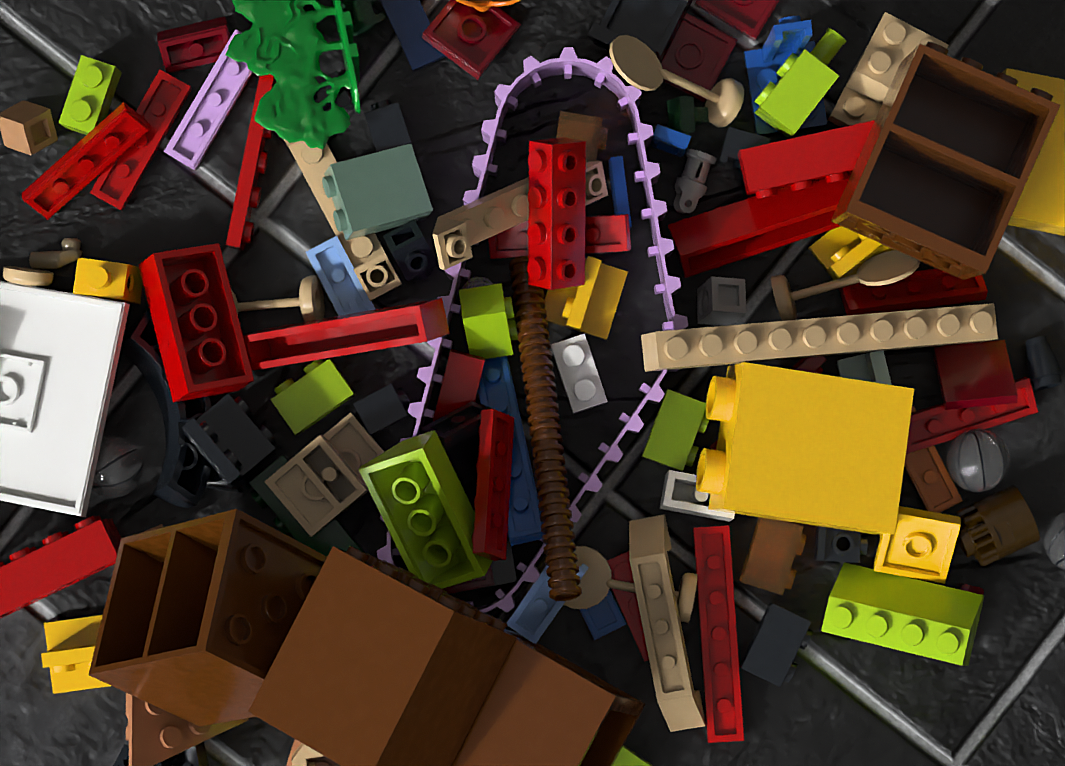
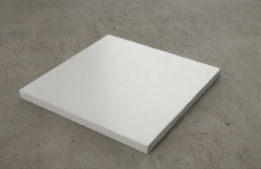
(54, 393)

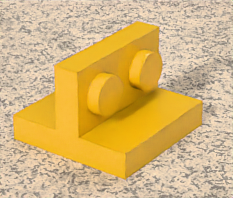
(845, 251)
(588, 306)
(920, 545)
(71, 652)

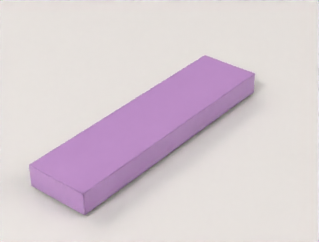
(209, 109)

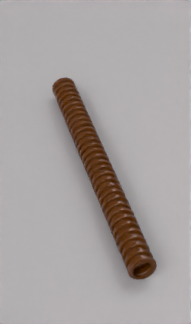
(545, 435)

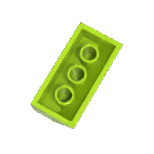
(425, 510)
(903, 614)

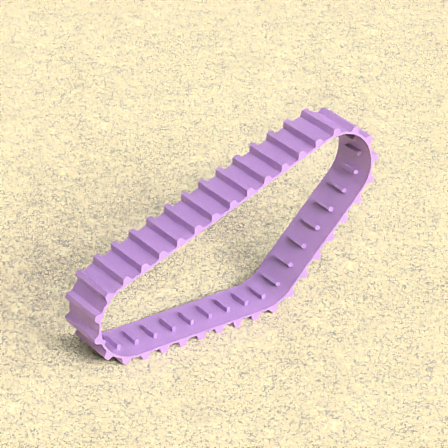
(482, 165)

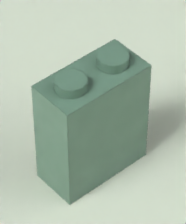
(377, 192)

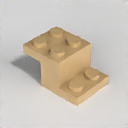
(876, 70)
(326, 475)

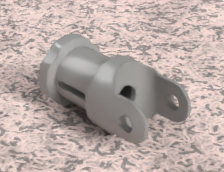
(692, 182)

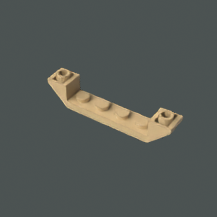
(495, 213)
(364, 252)
(662, 624)

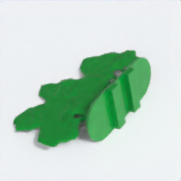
(289, 48)

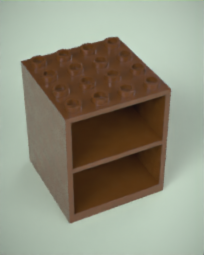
(946, 161)
(201, 613)
(382, 666)
(548, 714)

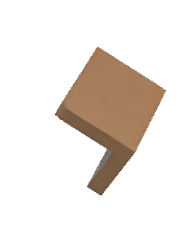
(27, 127)

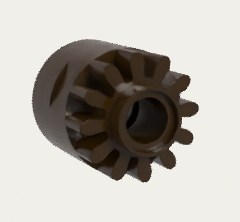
(997, 526)

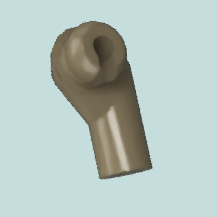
(56, 259)

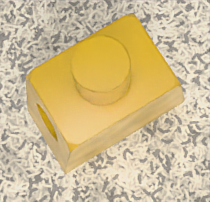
(108, 280)

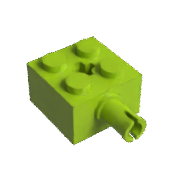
(801, 86)

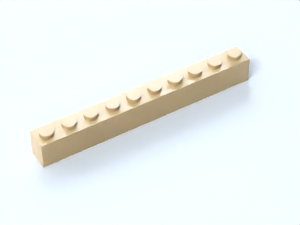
(818, 337)

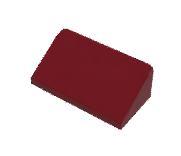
(193, 44)

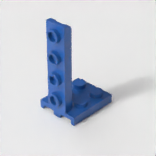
(762, 64)

